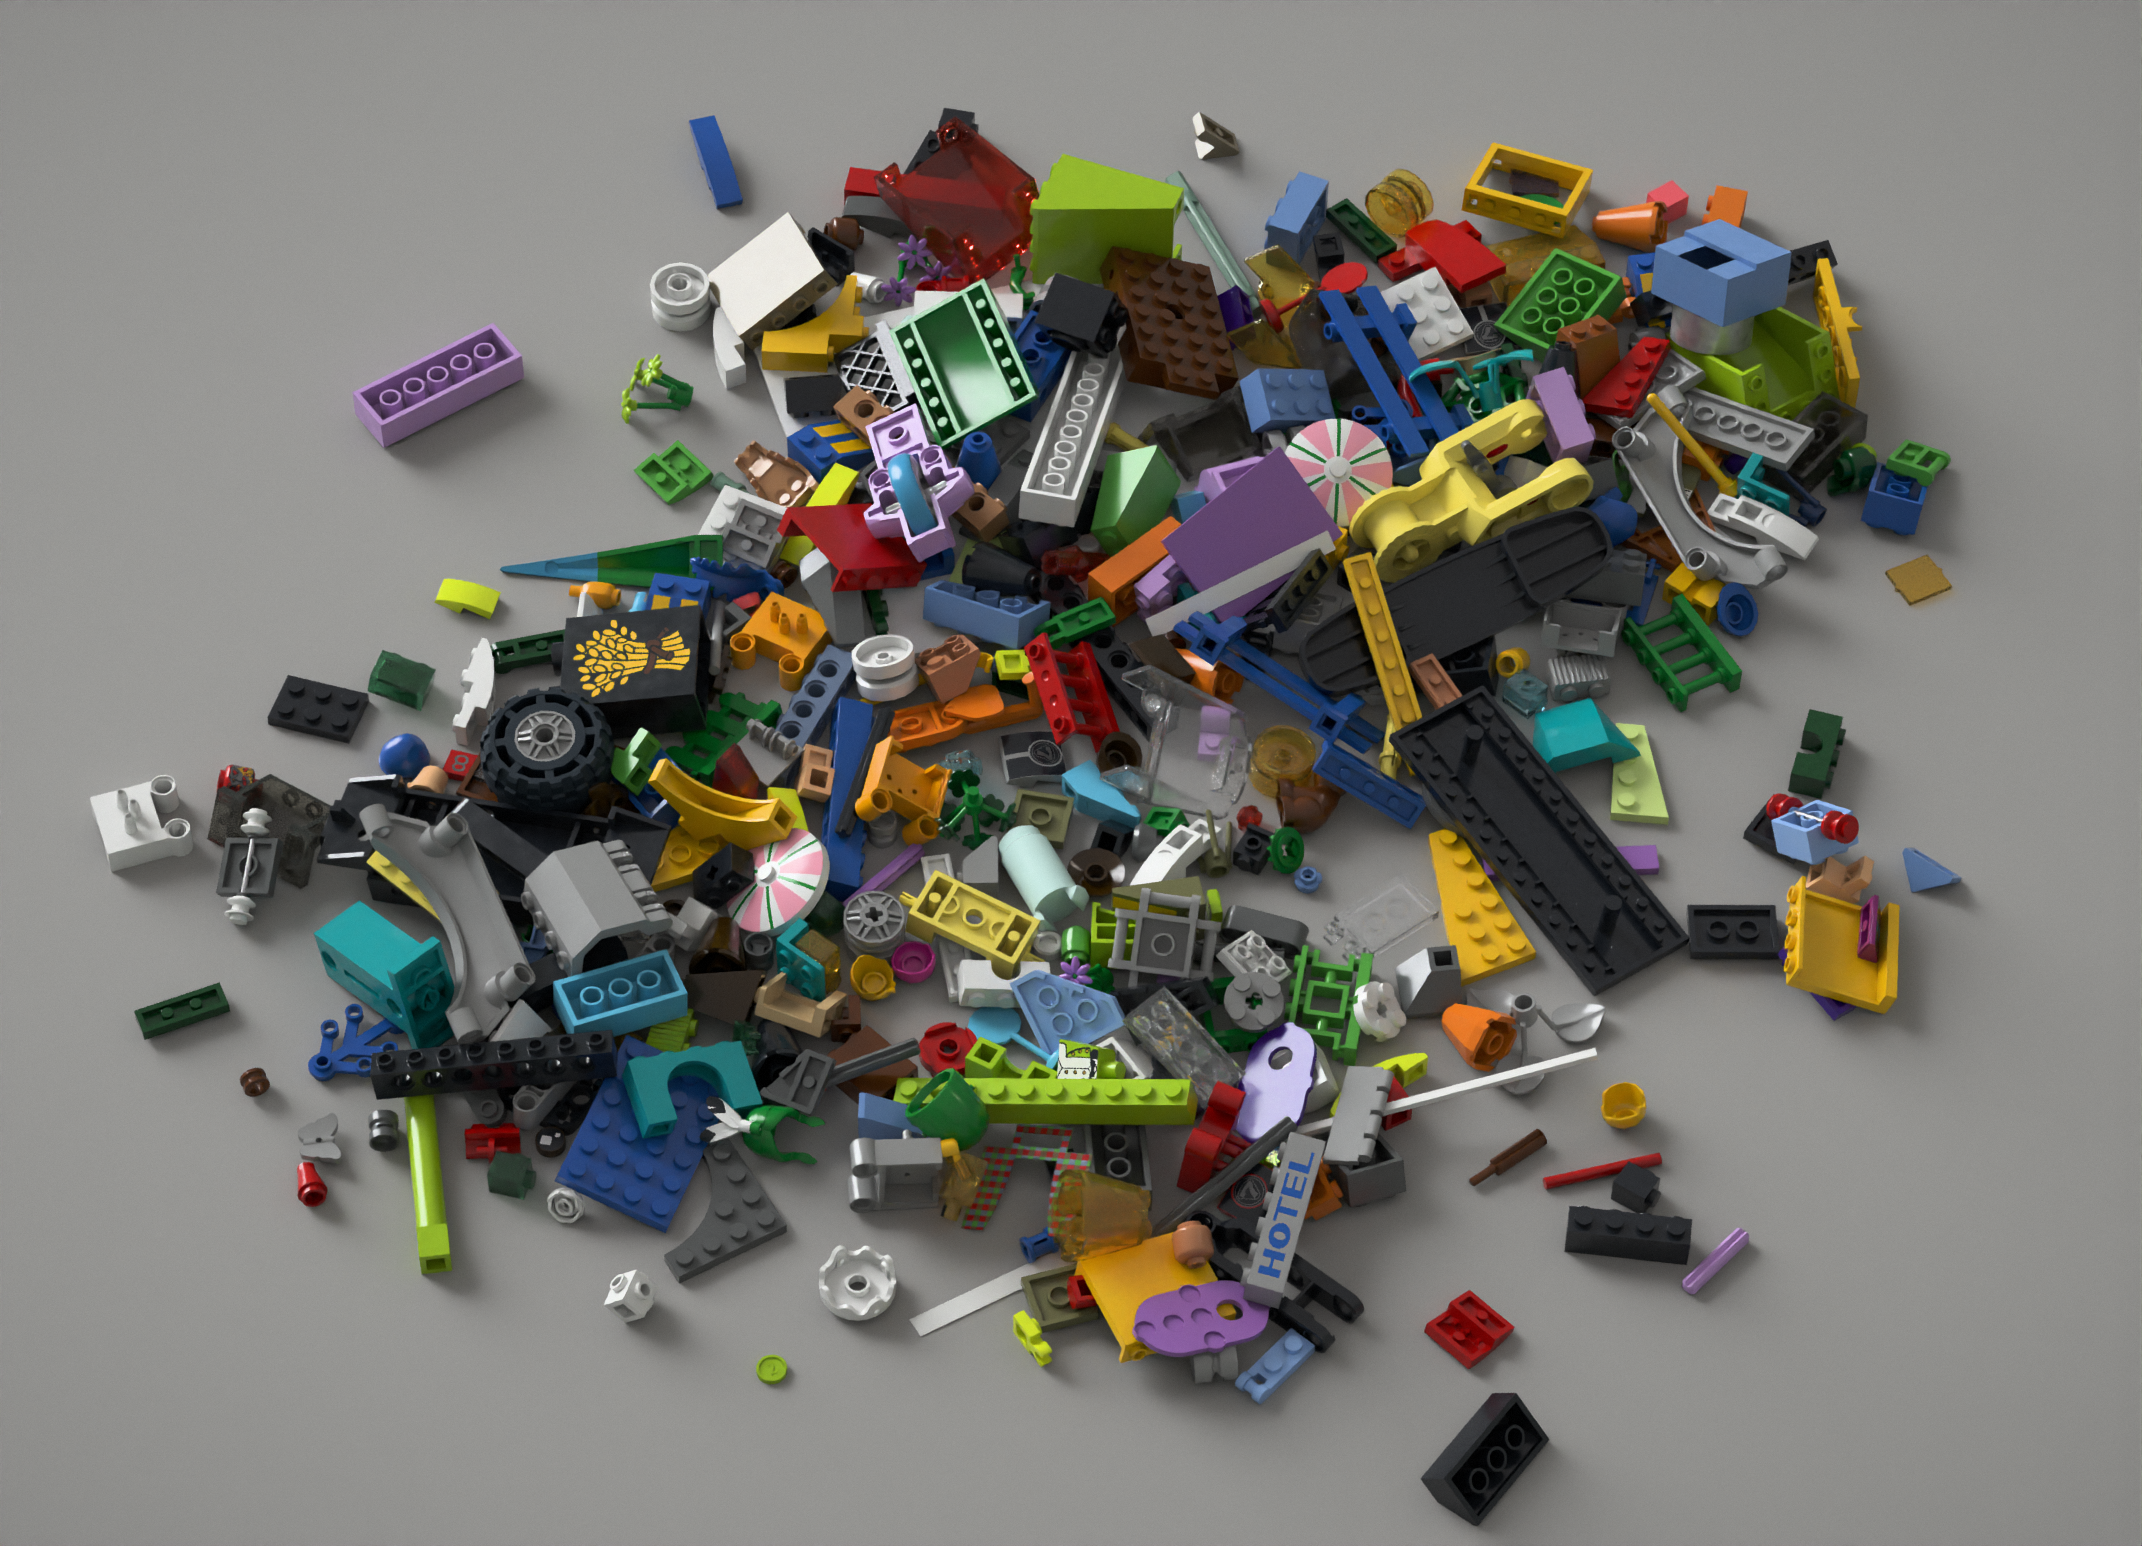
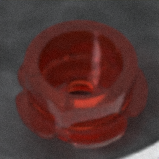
(1248, 815)

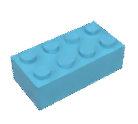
(622, 996)

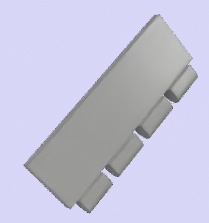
(1358, 1115)

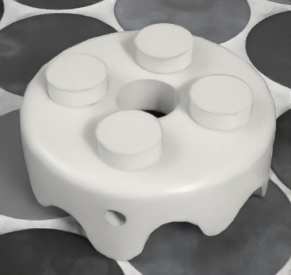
(857, 1266)

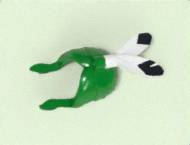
(757, 1128)

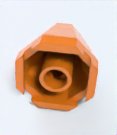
(1479, 1034)

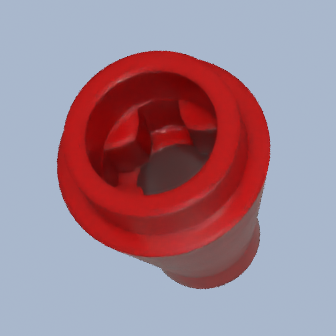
(311, 1187)

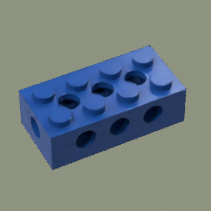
(1045, 369)

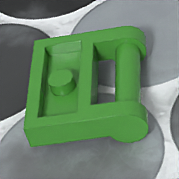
(1910, 457)

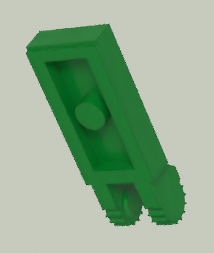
(1077, 622)

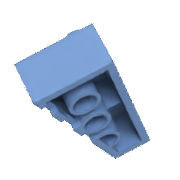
(984, 613)

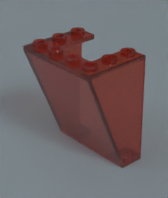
(965, 203)

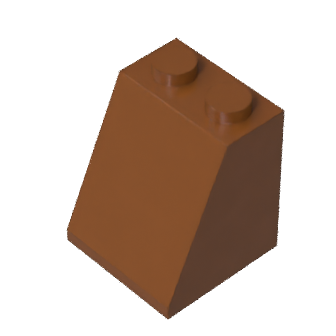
(1596, 349)

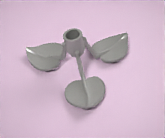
(1574, 1021)

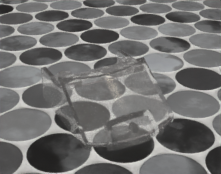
(1194, 752)

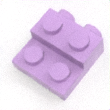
(1157, 587)

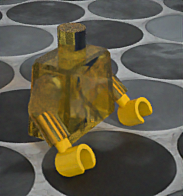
(960, 1180)

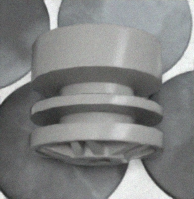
(873, 925)

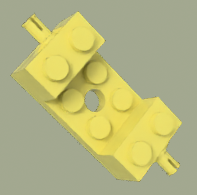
(1002, 936)

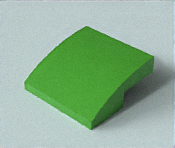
(674, 473)

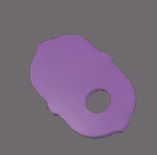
(1188, 1319)

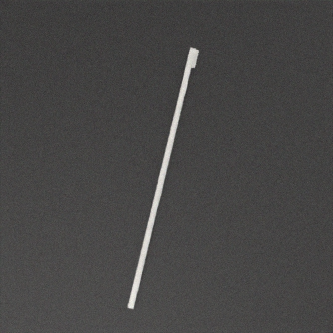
(1466, 1087)

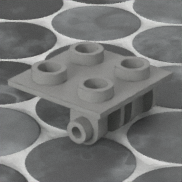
(768, 751)

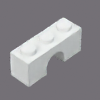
(982, 988)

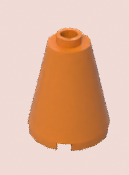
(1633, 226)
(1214, 680)

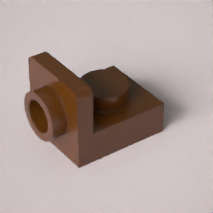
(851, 1021)

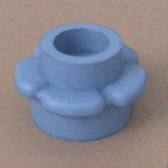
(1310, 884)

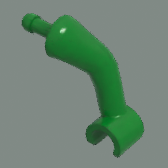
(1016, 278)

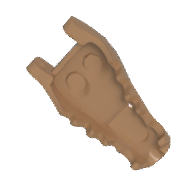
(776, 477)

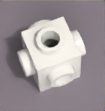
(630, 1296)

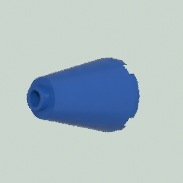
(979, 459)

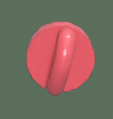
(749, 600)

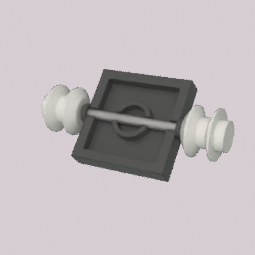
(249, 867)

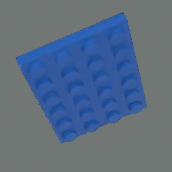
(635, 1173)

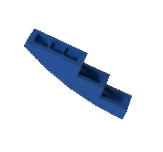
(715, 162)

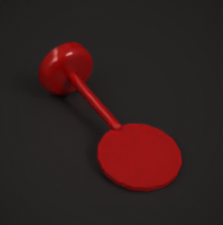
(1342, 277)

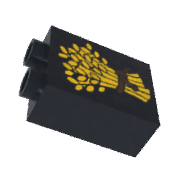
(639, 668)

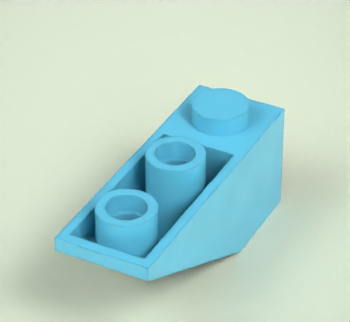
(1098, 797)

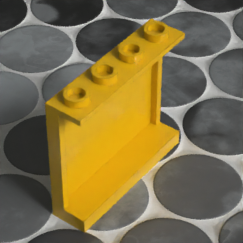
(1825, 948)
(1130, 1277)

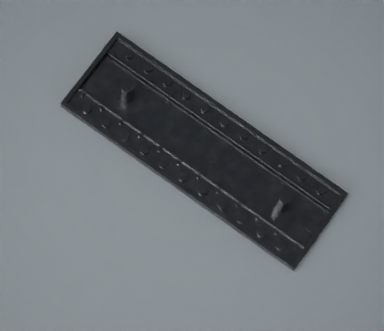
(1565, 879)

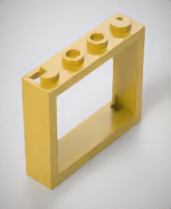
(1523, 211)

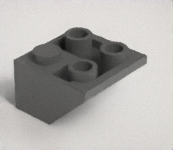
(1429, 982)

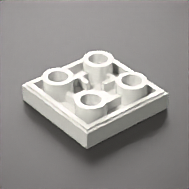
(1253, 955)

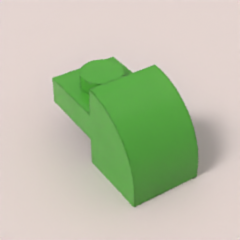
(631, 765)

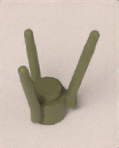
(1216, 862)

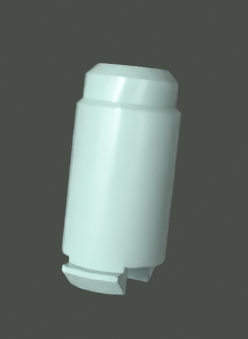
(1040, 876)

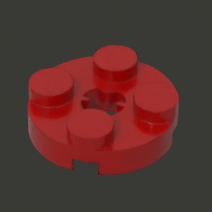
(945, 1035)

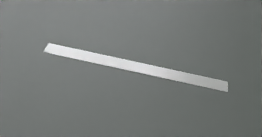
(1238, 584)
(984, 1294)

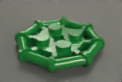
(1509, 383)

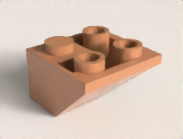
(949, 667)

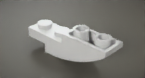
(1763, 523)
(479, 693)
(1176, 853)

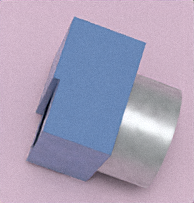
(1718, 285)

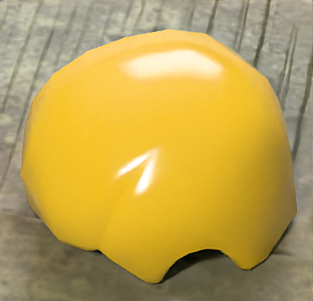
(1623, 1105)

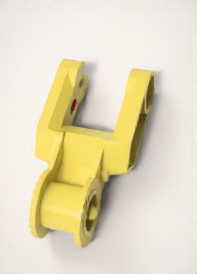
(1455, 505)

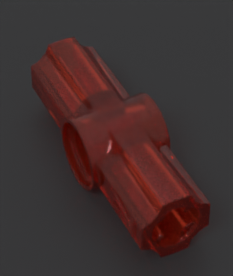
(1072, 562)

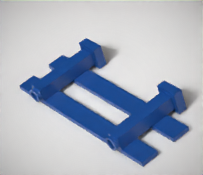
(1396, 331)
(1327, 721)

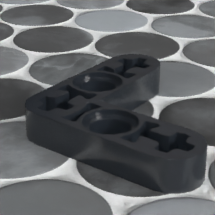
(562, 1107)

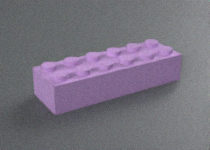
(438, 385)

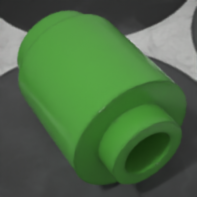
(1076, 942)

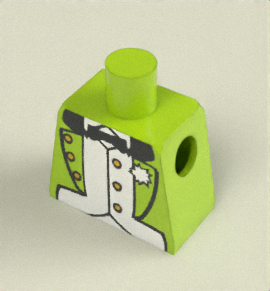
(1087, 1061)

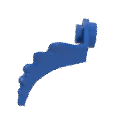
(735, 581)

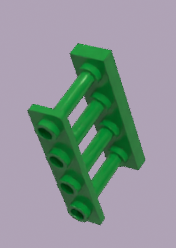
(1696, 634)

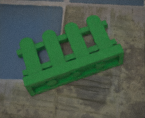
(725, 726)

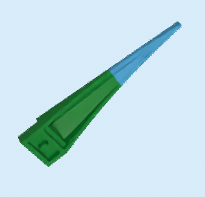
(631, 564)

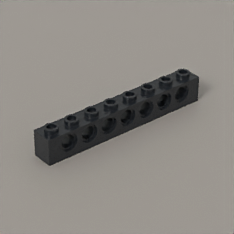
(1652, 309)
(1066, 596)
(494, 1064)

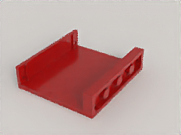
(849, 545)

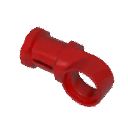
(945, 284)

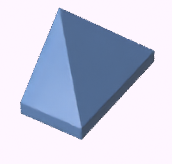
(1925, 872)

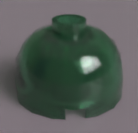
(826, 916)

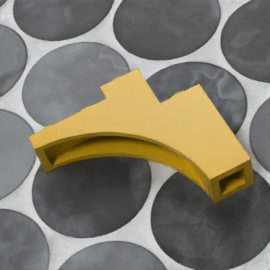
(815, 342)
(712, 812)

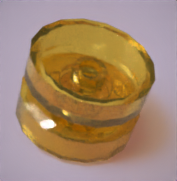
(1399, 202)
(1281, 753)

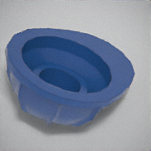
(1737, 610)

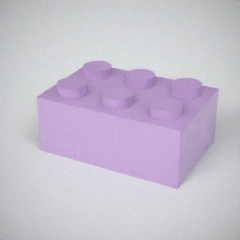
(1563, 416)

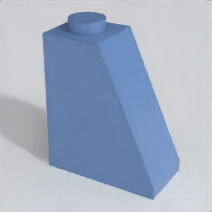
(883, 1118)

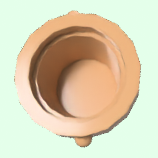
(431, 780)

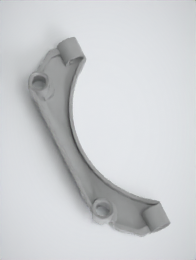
(1656, 467)
(460, 890)

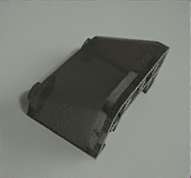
(1319, 353)

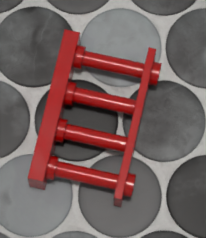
(1087, 684)

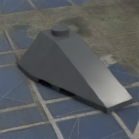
(839, 610)

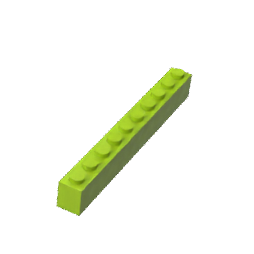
(1074, 1100)

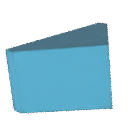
(1187, 504)

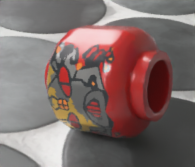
(236, 777)

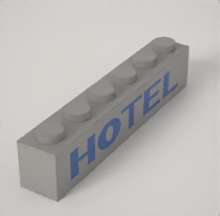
(1283, 1220)

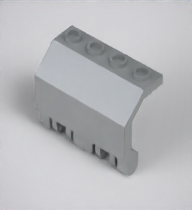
(590, 896)

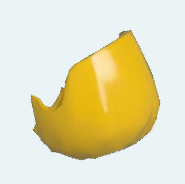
(872, 978)

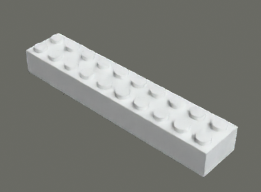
(1072, 438)

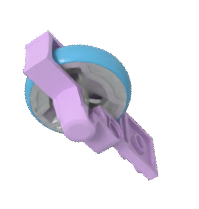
(913, 485)

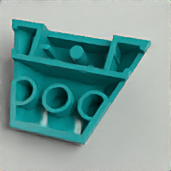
(1579, 735)

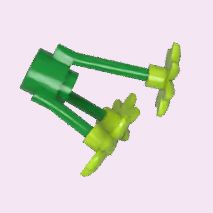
(678, 392)

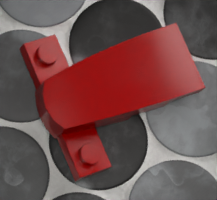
(1449, 248)

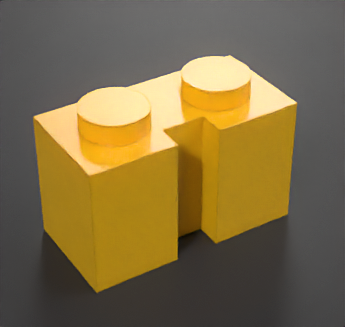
(1699, 593)

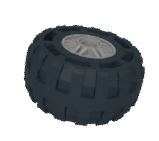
(546, 751)

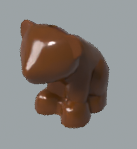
(1306, 807)

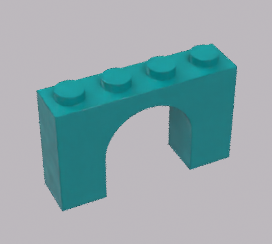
(720, 1065)

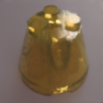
(1108, 1217)

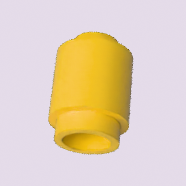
(1505, 663)

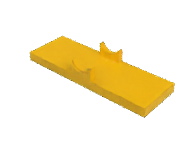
(1837, 322)

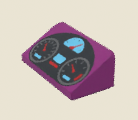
(1870, 930)

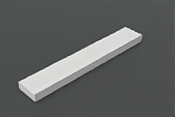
(949, 951)

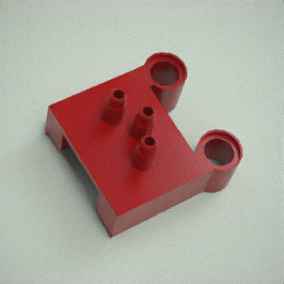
(1213, 1138)

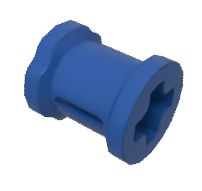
(1038, 1245)

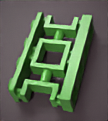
(1329, 989)

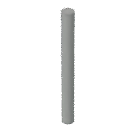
(716, 636)

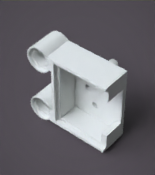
(132, 825)

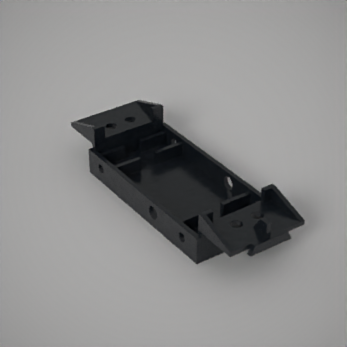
(542, 829)

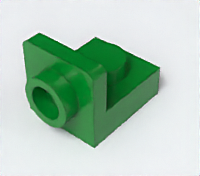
(1165, 819)

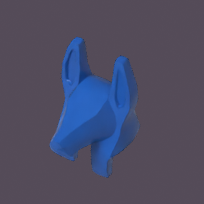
(1616, 515)

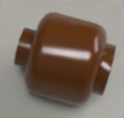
(845, 232)

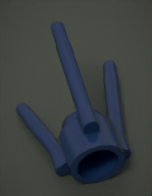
(1811, 510)

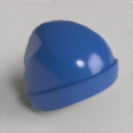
(404, 756)

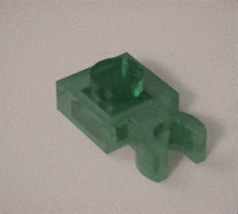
(747, 1034)

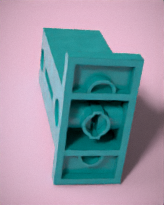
(390, 972)

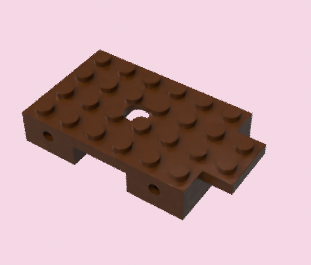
(1172, 324)

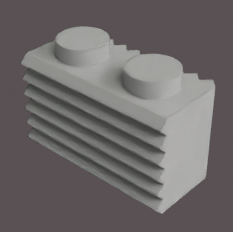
(1578, 677)

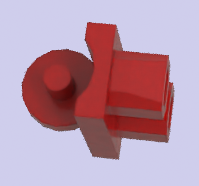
(485, 1141)

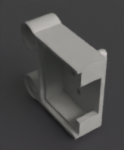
(1582, 627)
(903, 1169)

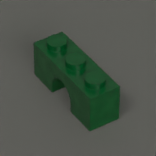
(1812, 771)

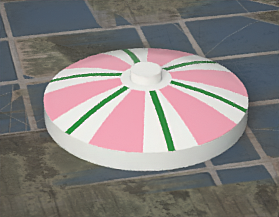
(1341, 465)
(785, 886)

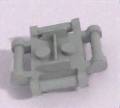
(1163, 941)

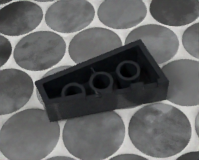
(1032, 539)

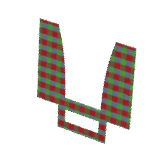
(1000, 1165)

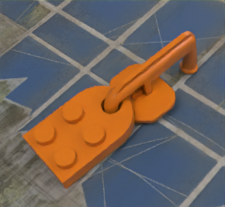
(968, 713)

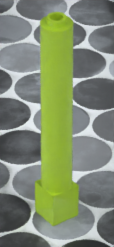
(427, 1184)

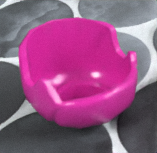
(913, 962)

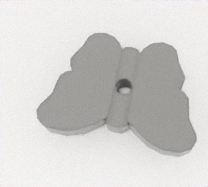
(320, 1141)

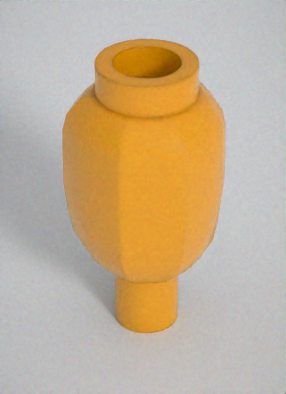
(604, 594)

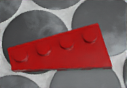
(1629, 380)

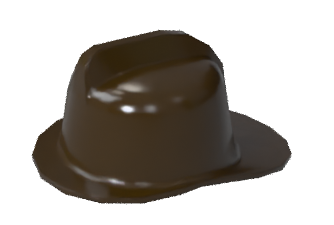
(1117, 751)

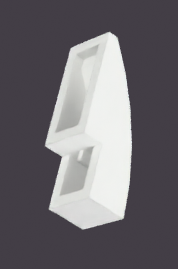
(728, 351)

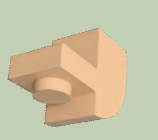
(815, 774)
(1839, 881)

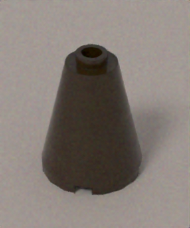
(720, 949)

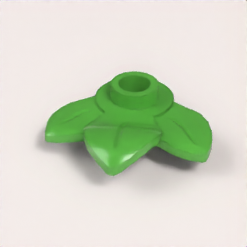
(1622, 477)

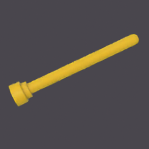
(1725, 484)

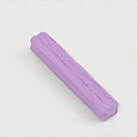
(1715, 1261)

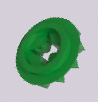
(1294, 847)

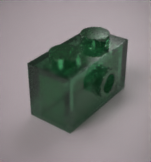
(401, 680)

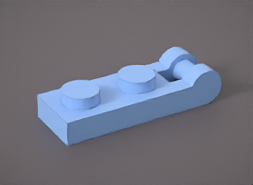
(1275, 1366)

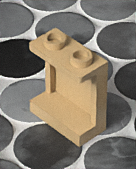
(796, 1010)

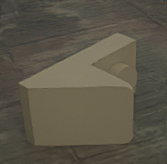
(1213, 139)

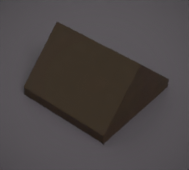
(1164, 656)

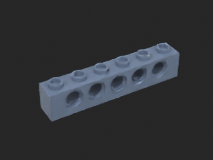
(812, 706)

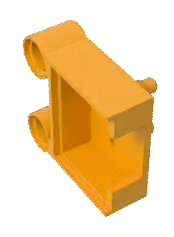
(785, 634)
(906, 790)

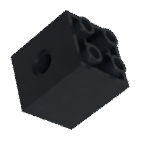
(1081, 316)

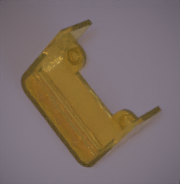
(1282, 283)

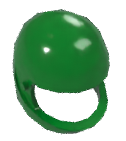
(952, 1113)

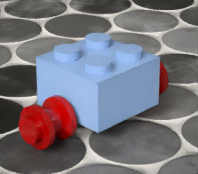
(1812, 829)

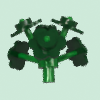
(981, 809)

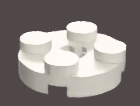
(1390, 1016)

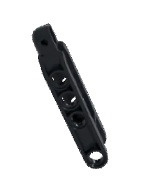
(1302, 1275)

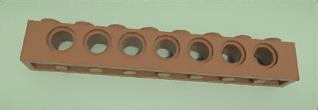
(982, 523)

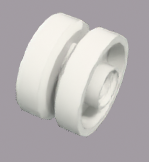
(680, 296)
(885, 667)

